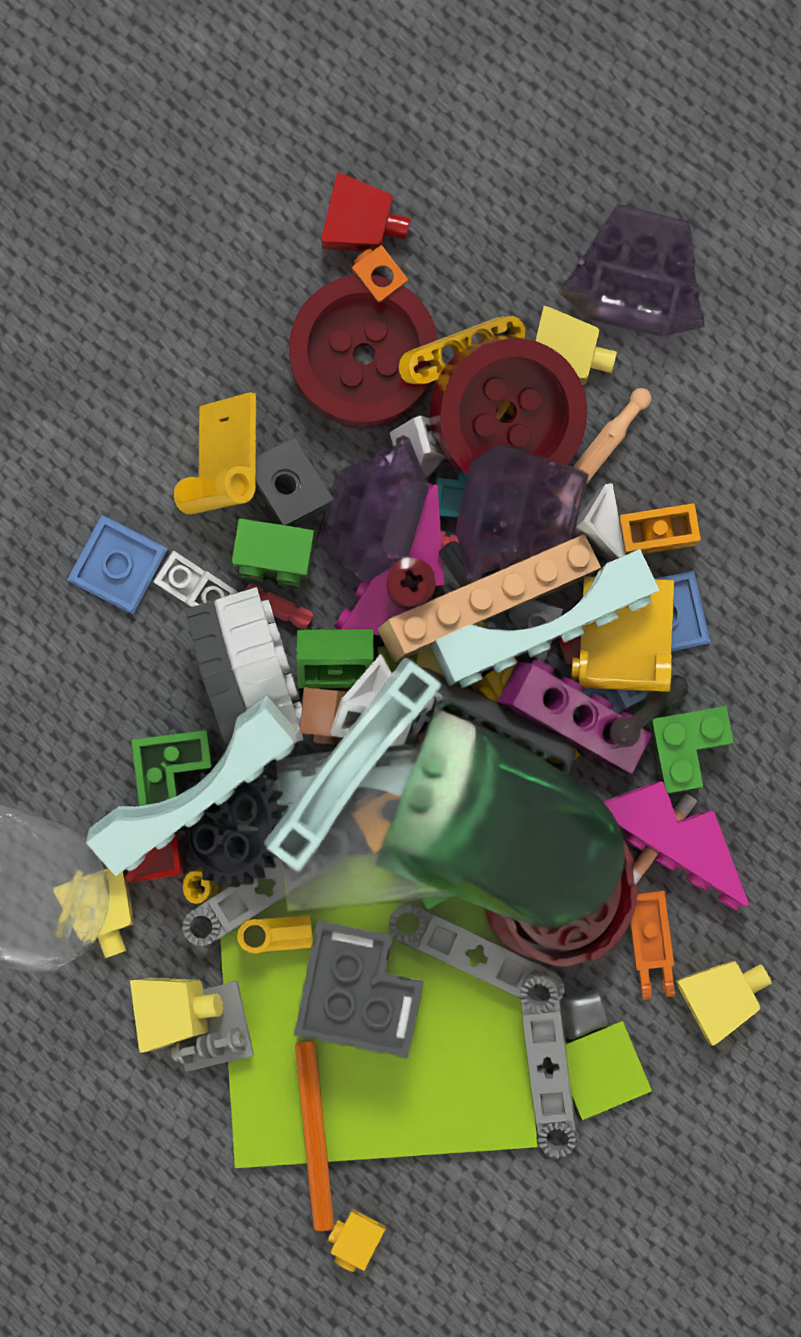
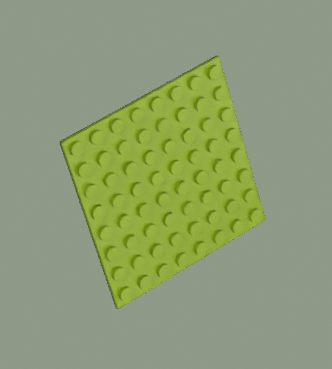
(454, 1092)

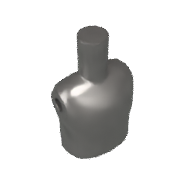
(582, 1014)

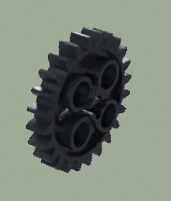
(225, 860)

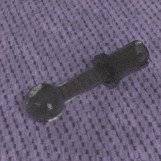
(627, 731)

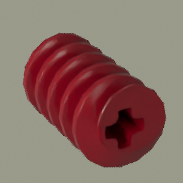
(419, 571)

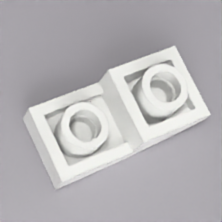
(190, 582)

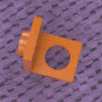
(371, 260)

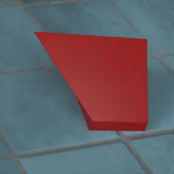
(160, 863)

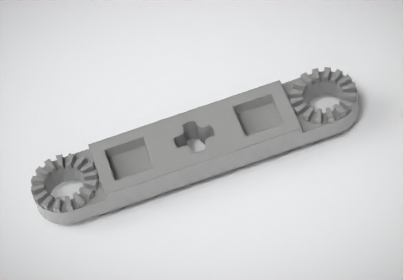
(235, 906)
(450, 945)
(547, 1039)

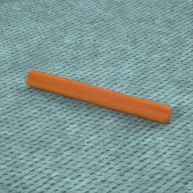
(314, 1136)

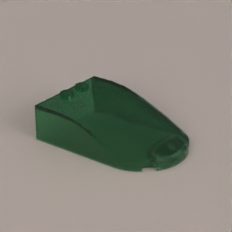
(502, 829)

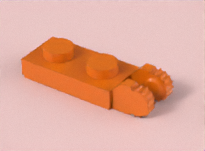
(652, 941)

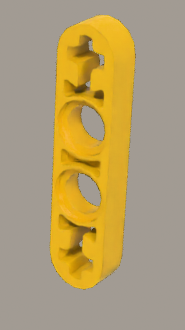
(458, 342)

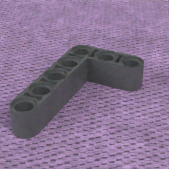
(506, 722)

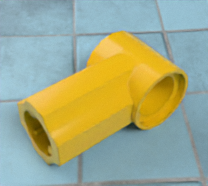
(281, 933)

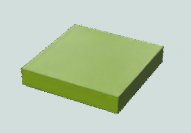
(604, 1070)

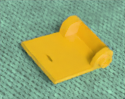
(225, 457)
(631, 649)

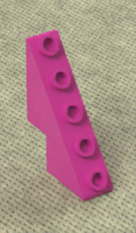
(374, 603)
(690, 843)

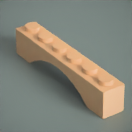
(488, 597)

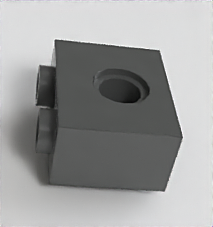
(291, 467)

